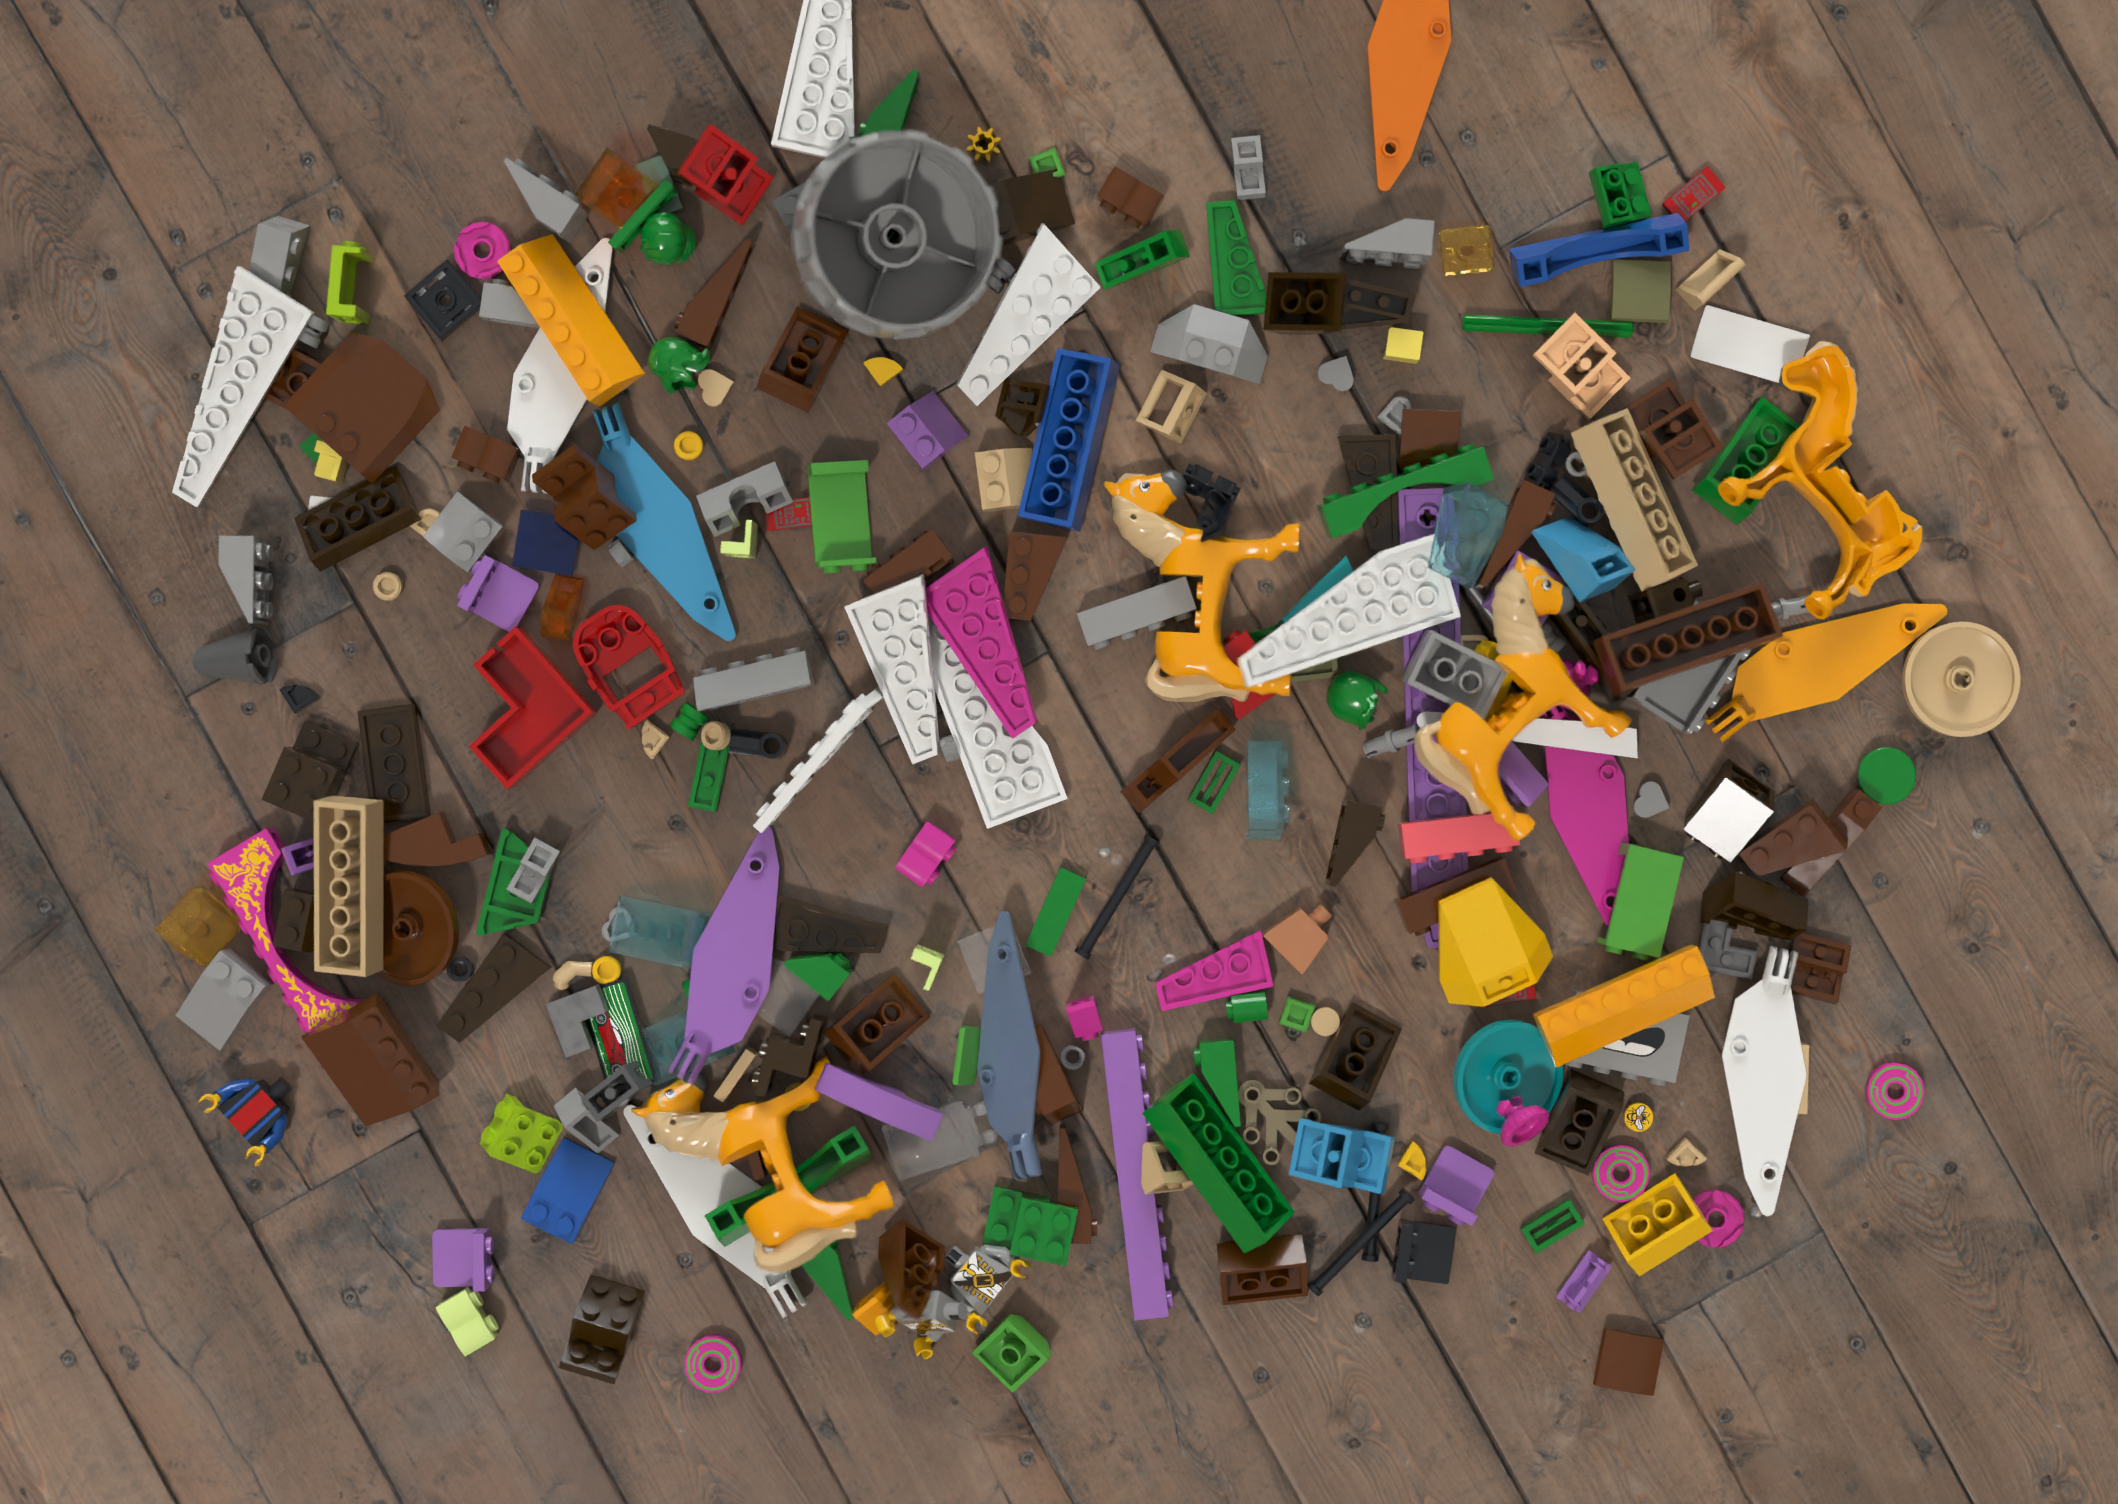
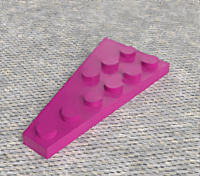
(976, 626)

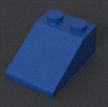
(568, 1191)

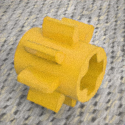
(987, 136)

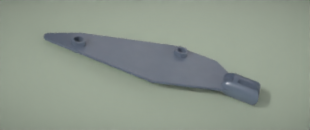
(1009, 1052)

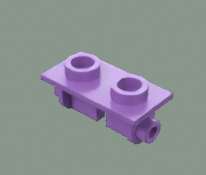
(1583, 1281)

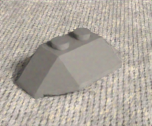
(1212, 342)

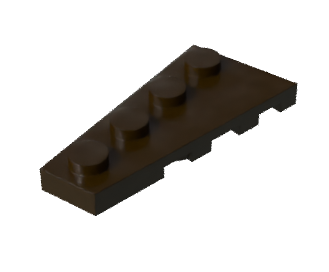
(1365, 460)
(820, 929)
(497, 981)

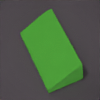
(966, 1056)

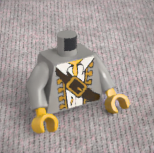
(981, 1277)
(938, 1318)

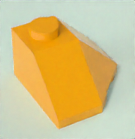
(873, 1305)

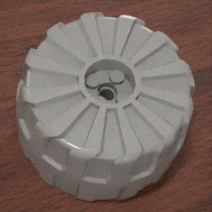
(942, 223)

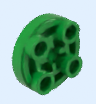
(1886, 775)

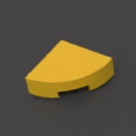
(883, 369)
(1413, 1161)

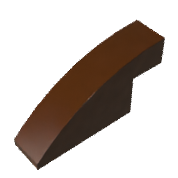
(1178, 760)
(432, 844)

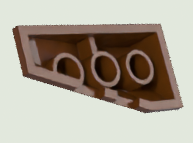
(910, 1266)

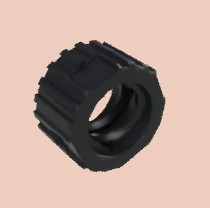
(469, 969)

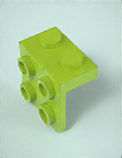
(520, 1135)

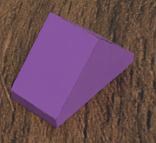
(299, 856)

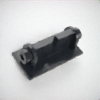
(1552, 450)
(1199, 483)
(1214, 514)

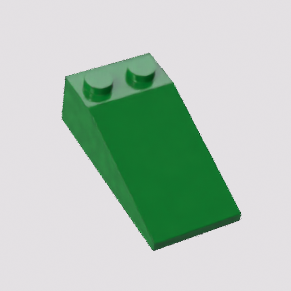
(1745, 455)

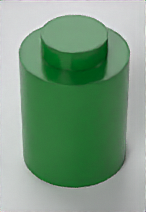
(1247, 1007)

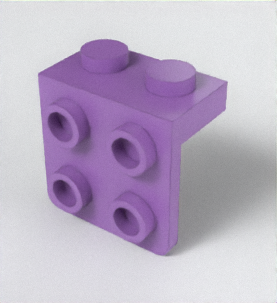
(497, 593)
(1456, 1185)
(463, 1258)

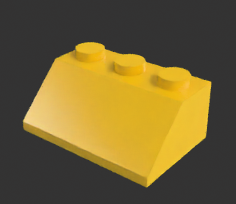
(1657, 1225)

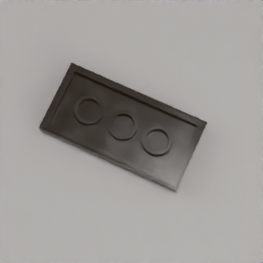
(394, 761)

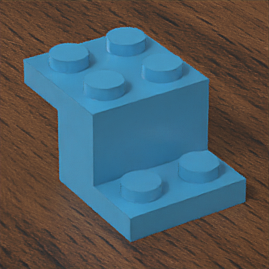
(1342, 1156)

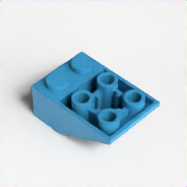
(1583, 557)

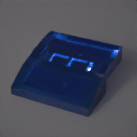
(544, 544)

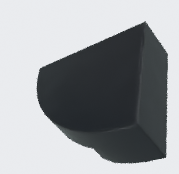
(299, 697)

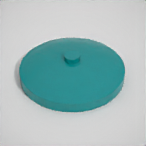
(1504, 1063)

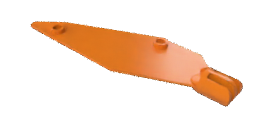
(1404, 67)

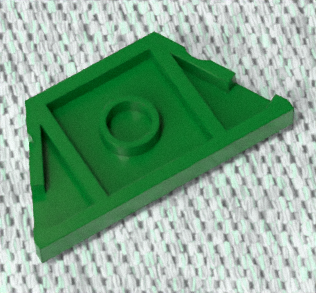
(501, 908)

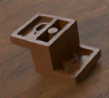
(1673, 429)
(584, 497)

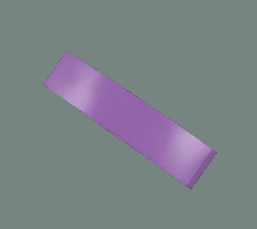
(879, 1101)

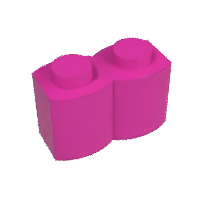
(926, 854)

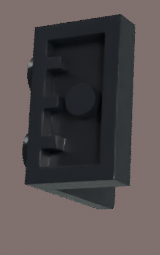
(1423, 1252)

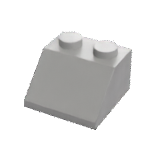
(463, 531)

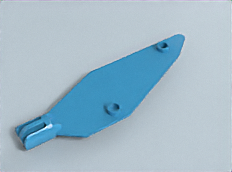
(666, 527)

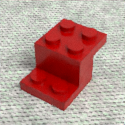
(725, 174)

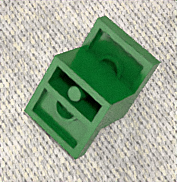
(1030, 1225)

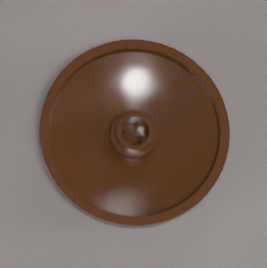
(417, 929)

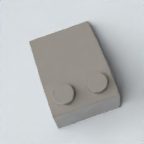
(1453, 673)
(223, 998)

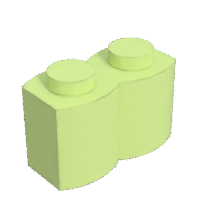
(467, 1320)

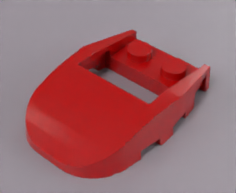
(609, 642)

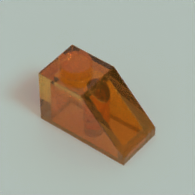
(561, 607)

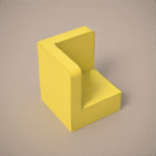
(1403, 345)
(329, 464)

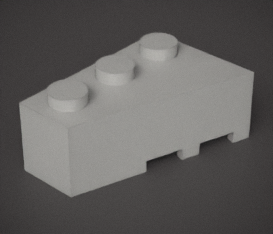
(278, 252)

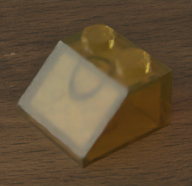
(199, 926)

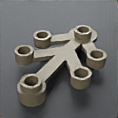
(1275, 1118)

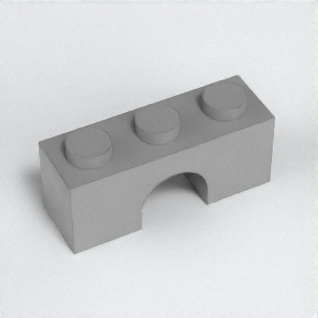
(723, 503)

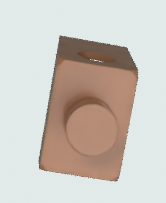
(1299, 936)

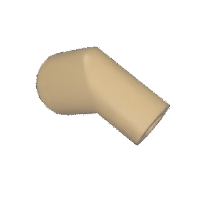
(569, 970)

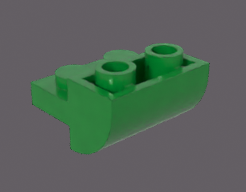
(1620, 194)

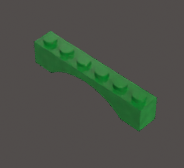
(1350, 511)
(828, 1164)

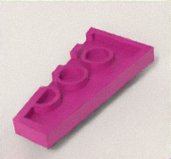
(1225, 973)

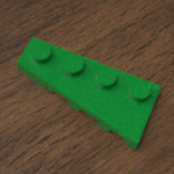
(1233, 267)

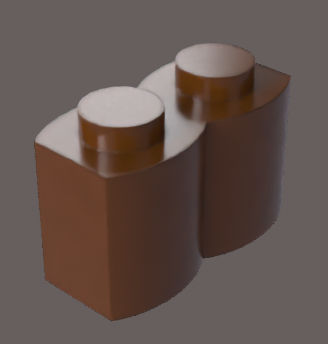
(1129, 197)
(485, 453)

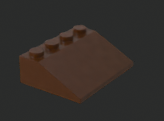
(373, 1062)

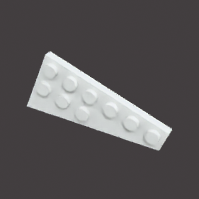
(1035, 304)
(898, 649)
(820, 754)

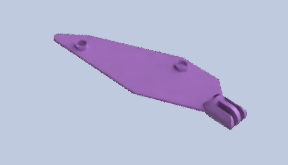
(732, 960)

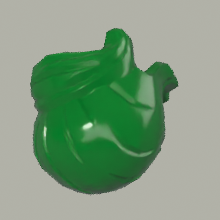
(667, 239)
(675, 361)
(1354, 697)

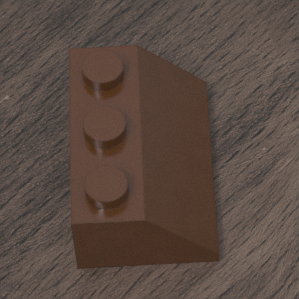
(1263, 1273)

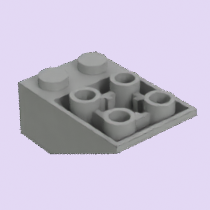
(556, 211)
(1402, 242)
(246, 569)

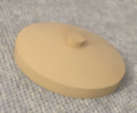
(1961, 679)

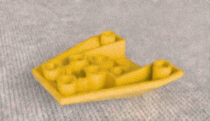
(1487, 946)

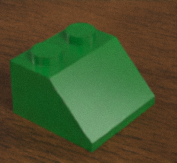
(821, 971)

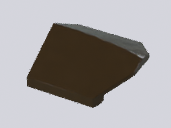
(1022, 405)

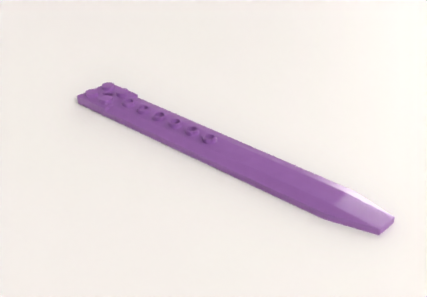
(1426, 794)

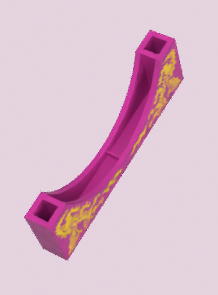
(248, 882)

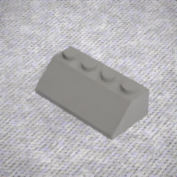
(753, 681)

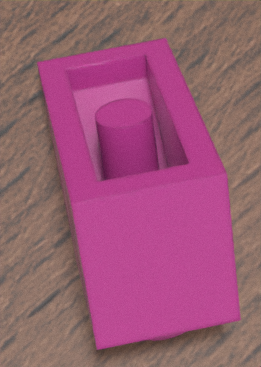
(1084, 1018)

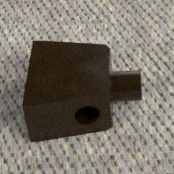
(1664, 599)

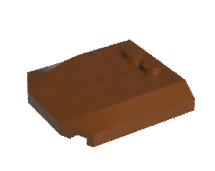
(365, 403)

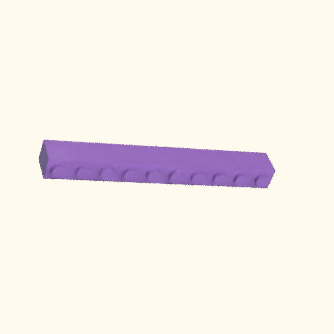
(1138, 1210)

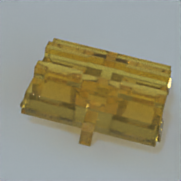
(1455, 238)

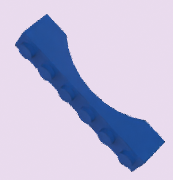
(1553, 257)

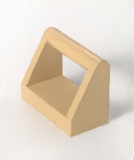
(1710, 278)
(1182, 412)
(1154, 1178)

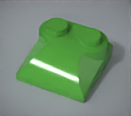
(1013, 1351)

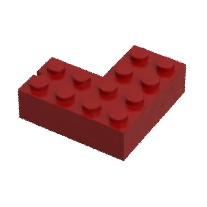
(542, 712)

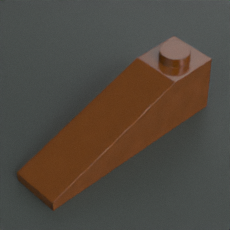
(708, 309)
(1525, 513)
(1850, 820)
(1072, 1191)

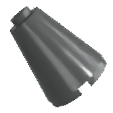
(239, 657)

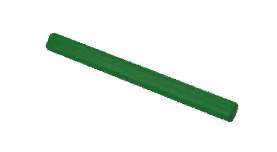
(1547, 326)

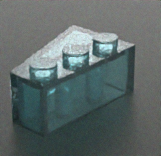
(1266, 790)

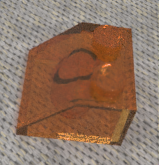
(615, 188)

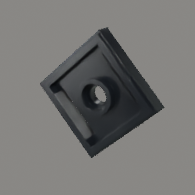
(428, 302)

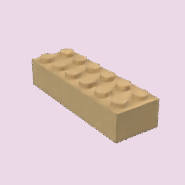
(1634, 499)
(348, 885)

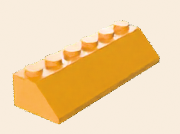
(571, 318)
(1625, 1005)

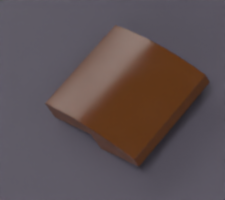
(1427, 435)
(1819, 967)
(1628, 1361)

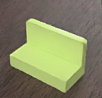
(745, 549)
(929, 958)

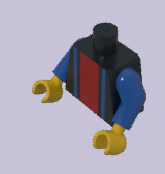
(254, 1111)

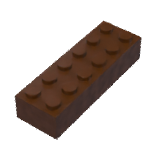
(1687, 638)

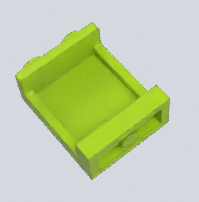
(342, 283)

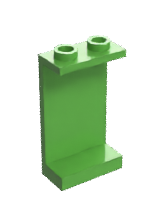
(840, 515)
(1642, 902)

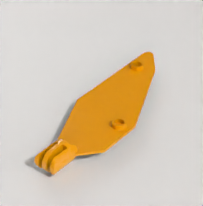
(1821, 662)

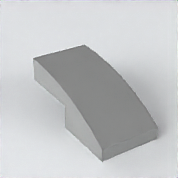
(1248, 167)
(533, 871)

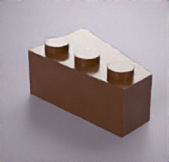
(922, 557)
(1028, 571)
(1793, 840)
(1054, 1090)

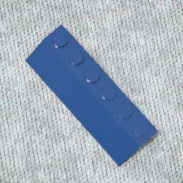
(1069, 439)

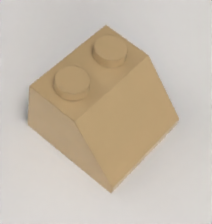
(1002, 477)

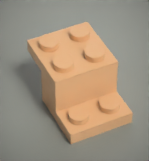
(1581, 366)

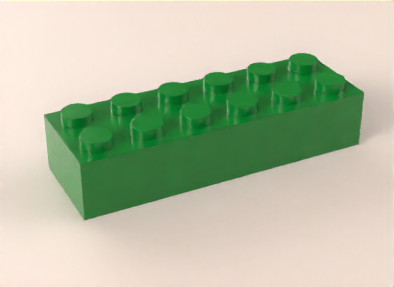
(1219, 1163)

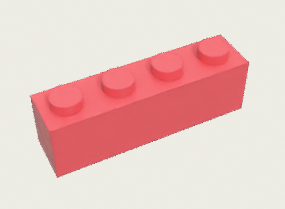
(1453, 835)

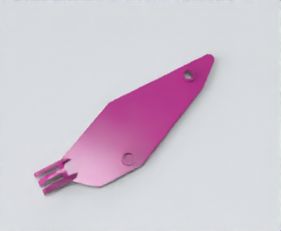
(1588, 813)

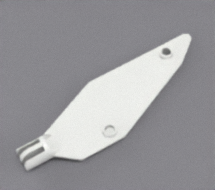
(544, 391)
(1765, 1075)
(699, 1188)

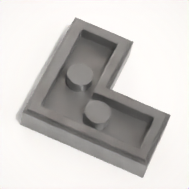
(1720, 956)
(569, 1017)

